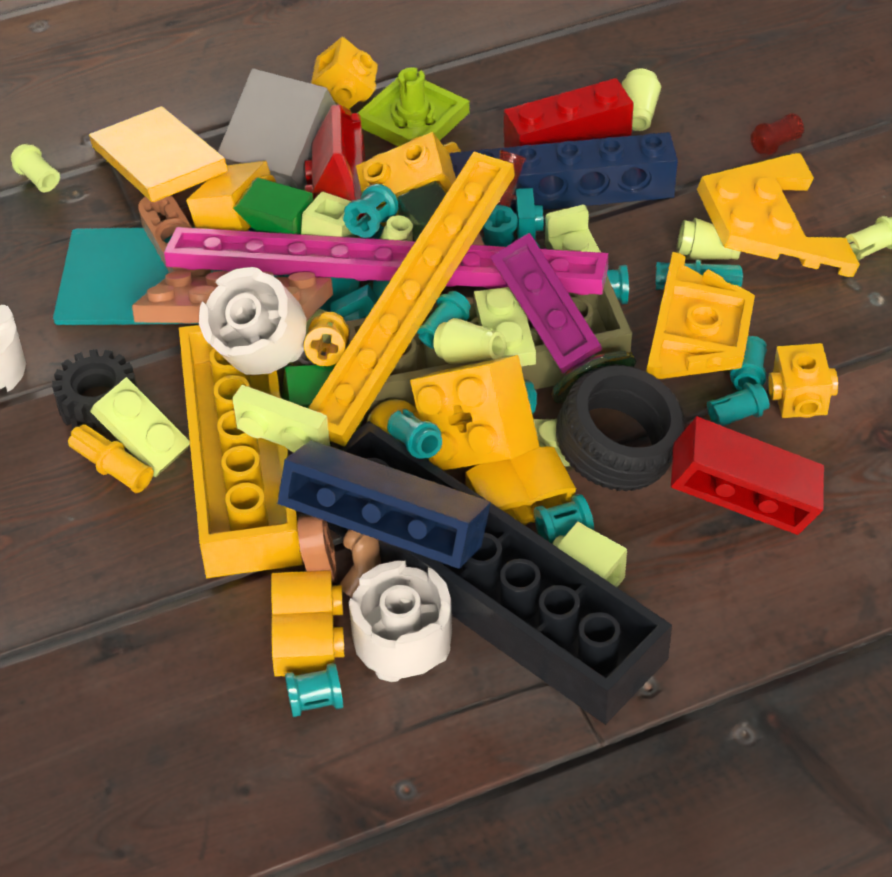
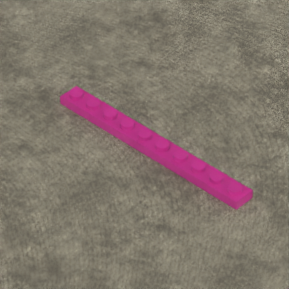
(359, 258)

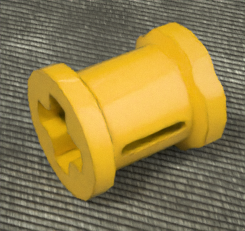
(313, 342)

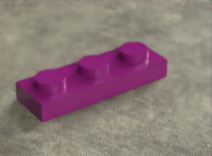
(546, 303)

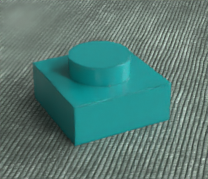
(529, 216)

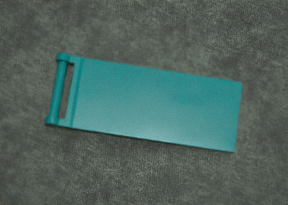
(116, 267)

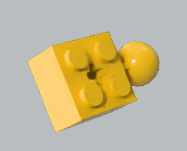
(476, 407)

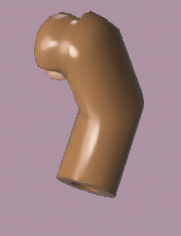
(365, 557)

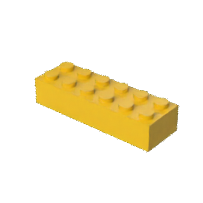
(232, 472)

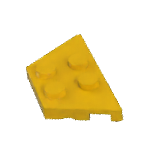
(699, 324)

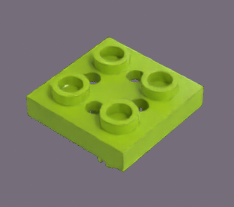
(412, 104)

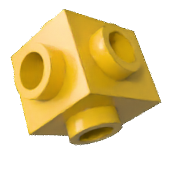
(345, 73)
(802, 390)

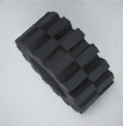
(82, 376)

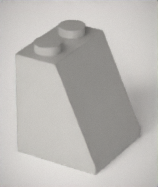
(276, 125)

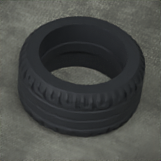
(598, 456)

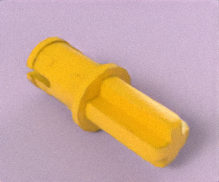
(110, 458)

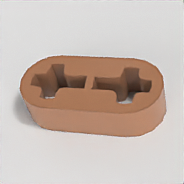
(316, 545)

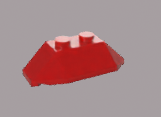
(335, 156)

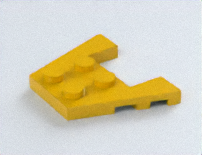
(757, 219)

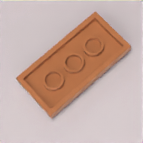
(181, 294)

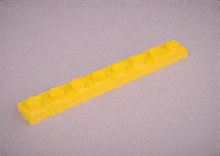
(411, 295)

